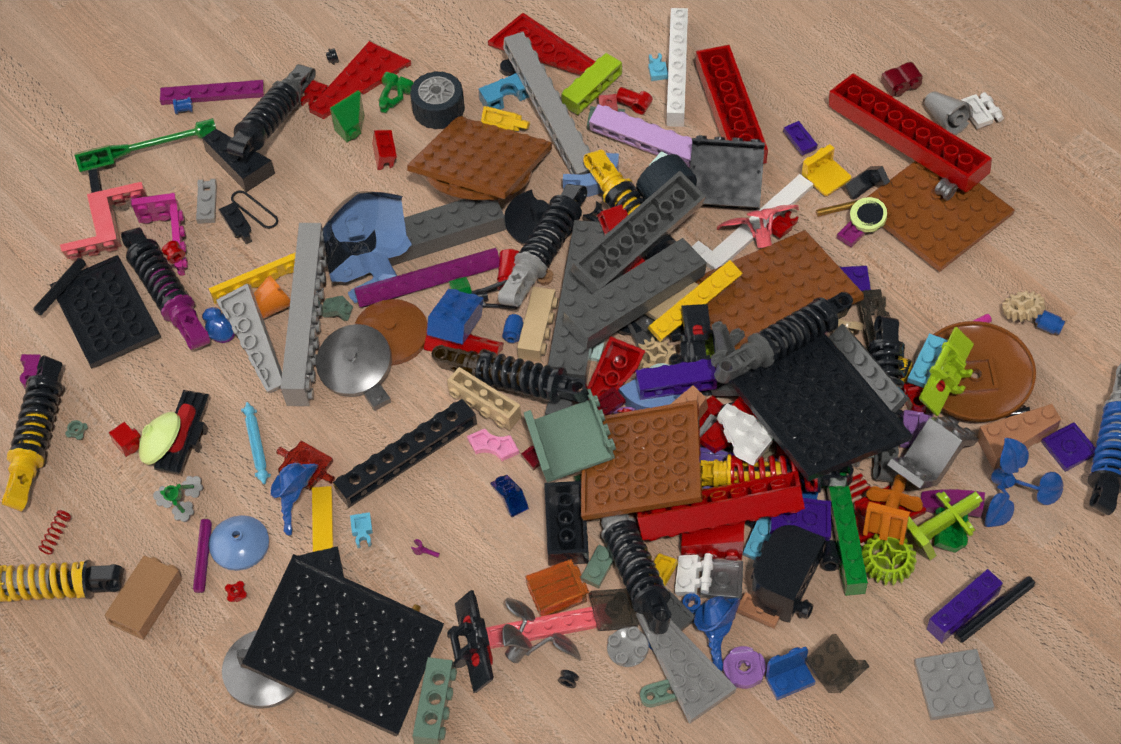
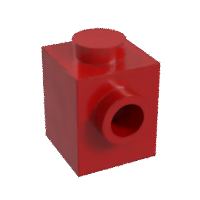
(125, 439)

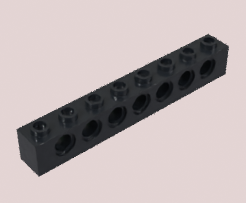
(417, 451)

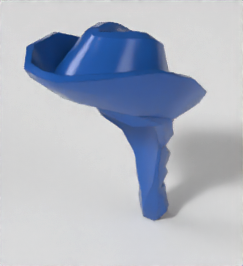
(288, 488)
(716, 619)

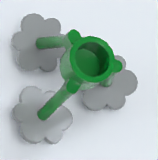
(173, 494)

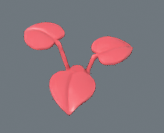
(762, 234)

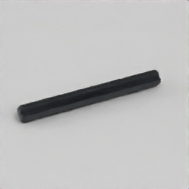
(995, 609)

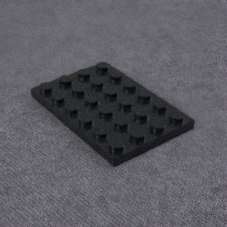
(106, 312)

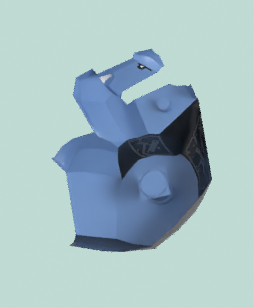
(363, 236)

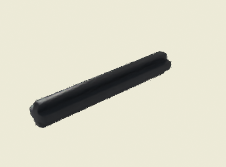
(59, 286)

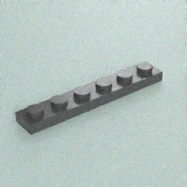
(868, 368)

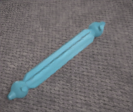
(255, 443)

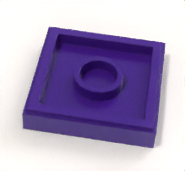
(1069, 446)

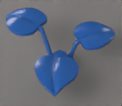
(1016, 456)

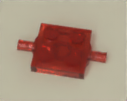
(306, 454)

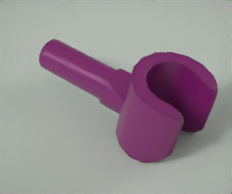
(421, 549)

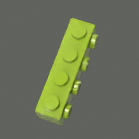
(591, 83)

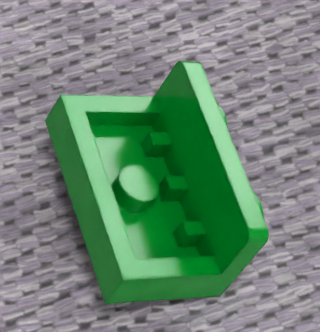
(953, 537)

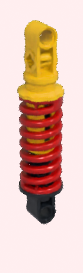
(736, 470)

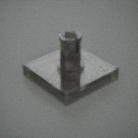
(613, 609)

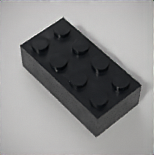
(564, 525)

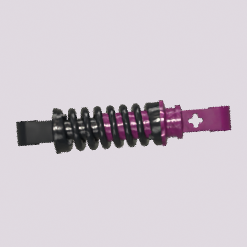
(164, 286)

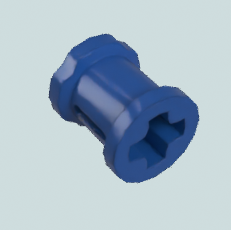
(183, 105)

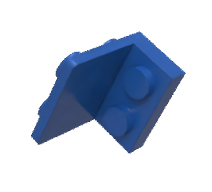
(789, 673)

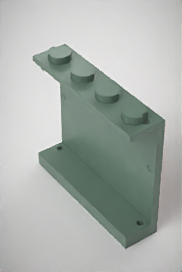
(571, 439)

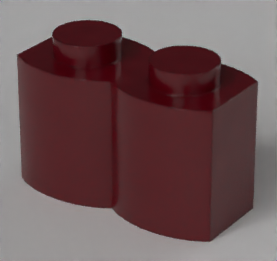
(901, 79)

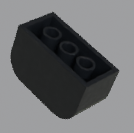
(785, 570)

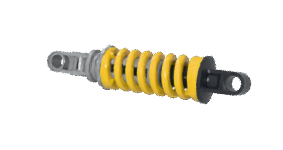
(46, 583)

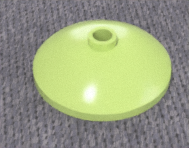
(158, 437)

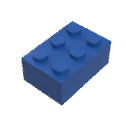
(455, 316)

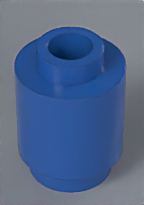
(1050, 322)
(512, 328)

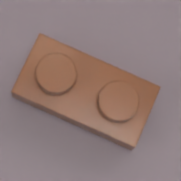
(749, 610)

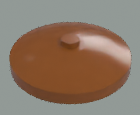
(400, 324)

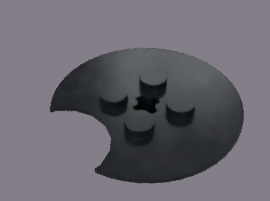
(523, 215)

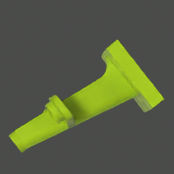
(926, 531)

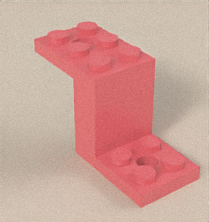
(104, 221)

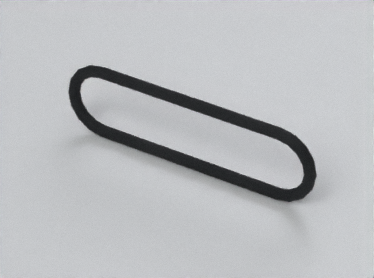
(240, 191)

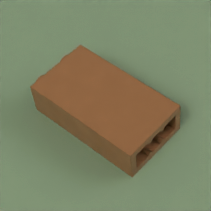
(143, 597)

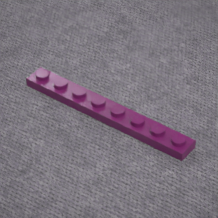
(427, 277)

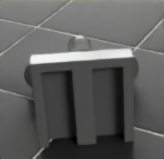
(725, 345)

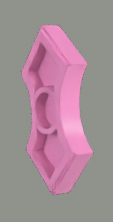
(485, 442)

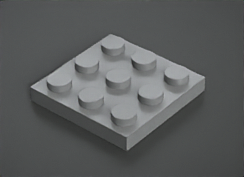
(954, 684)

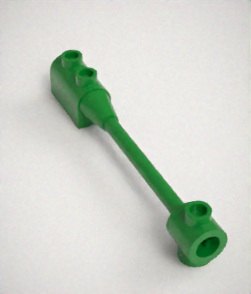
(109, 153)

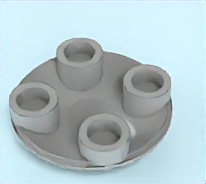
(627, 647)

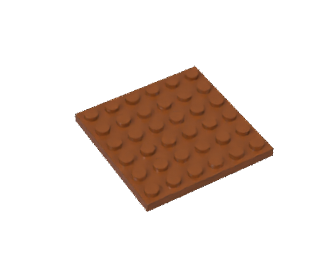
(480, 157)
(937, 227)
(653, 463)

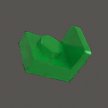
(461, 284)

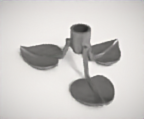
(520, 644)

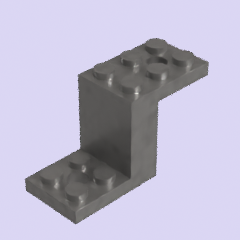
(933, 451)

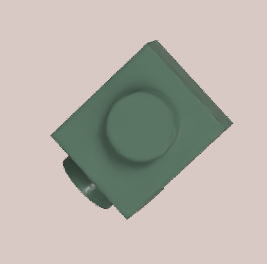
(337, 307)

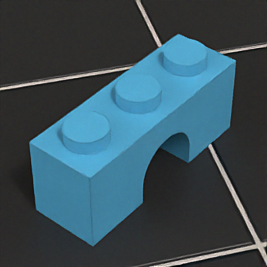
(493, 94)

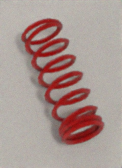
(66, 519)

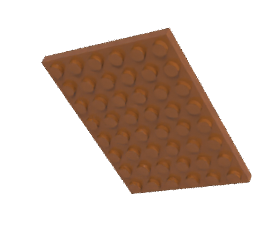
(778, 283)

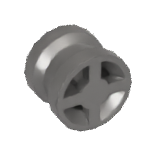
(946, 189)

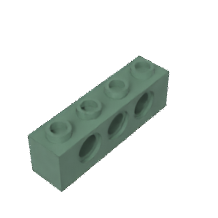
(435, 670)

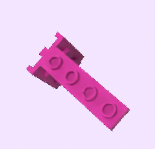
(163, 208)

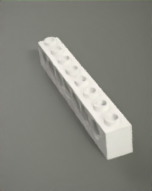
(677, 67)

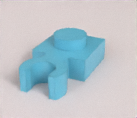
(657, 68)
(361, 527)

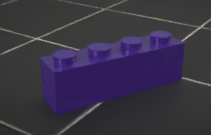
(675, 379)

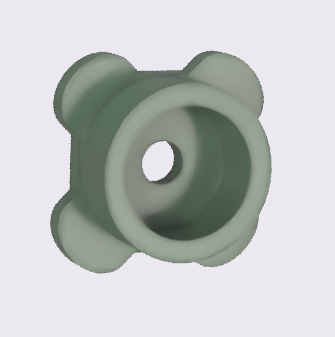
(76, 425)

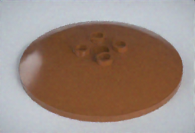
(1004, 369)

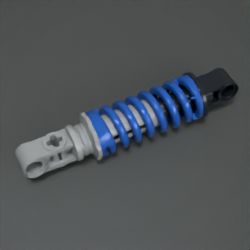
(1105, 471)

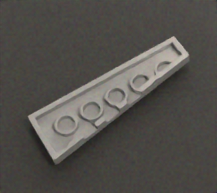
(247, 323)

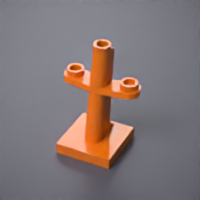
(889, 519)

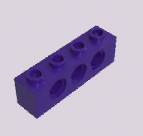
(964, 606)

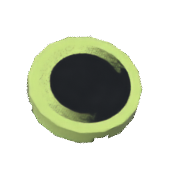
(868, 214)

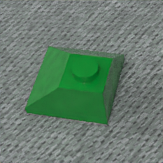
(348, 117)

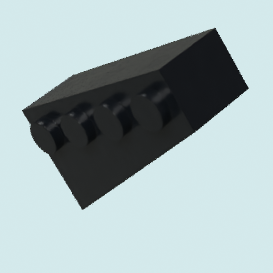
(245, 171)

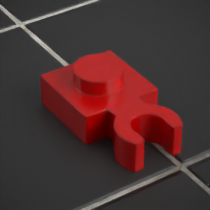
(312, 92)
(782, 226)

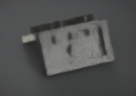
(835, 665)

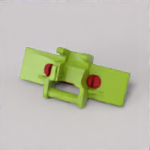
(947, 372)

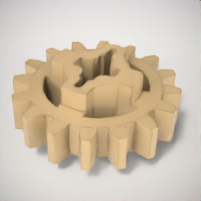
(1023, 306)
(655, 353)

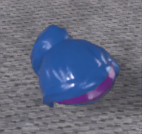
(217, 325)

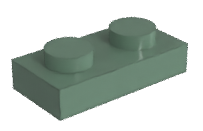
(597, 567)

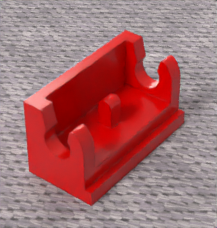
(384, 148)

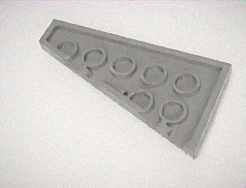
(690, 673)

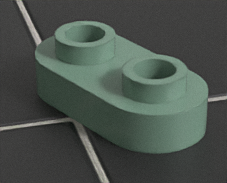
(659, 692)

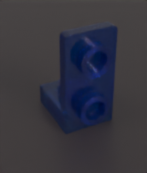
(511, 494)

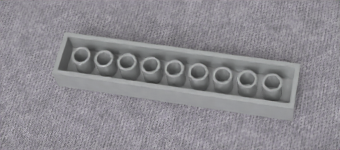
(304, 316)

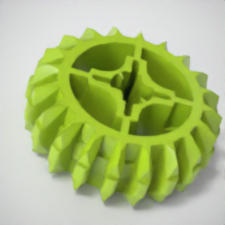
(884, 562)

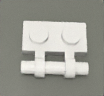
(982, 116)
(688, 574)

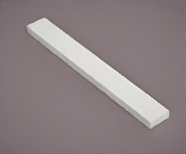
(743, 236)

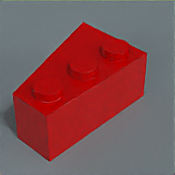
(722, 542)

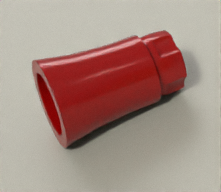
(506, 264)

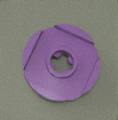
(751, 658)

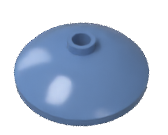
(242, 551)

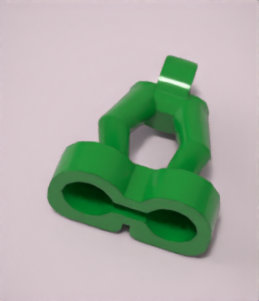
(392, 81)

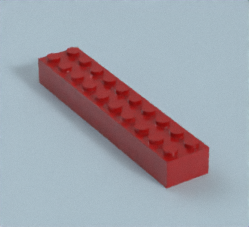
(910, 132)

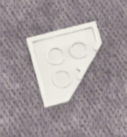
(745, 433)

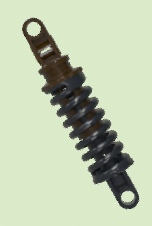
(513, 374)

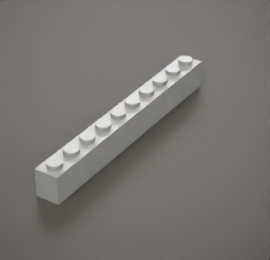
(547, 102)

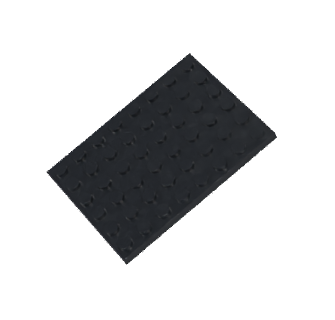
(820, 409)
(343, 645)

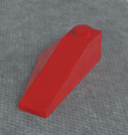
(615, 366)

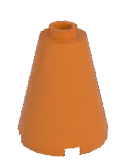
(271, 298)

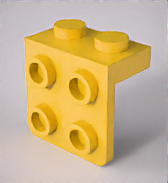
(824, 171)

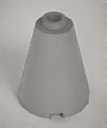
(949, 111)

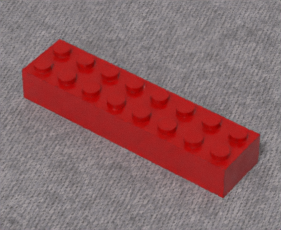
(728, 95)
(726, 505)

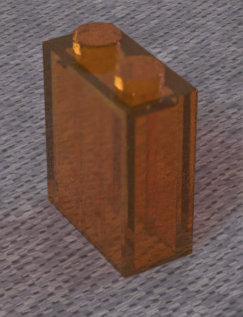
(557, 588)

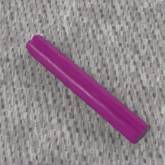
(202, 556)

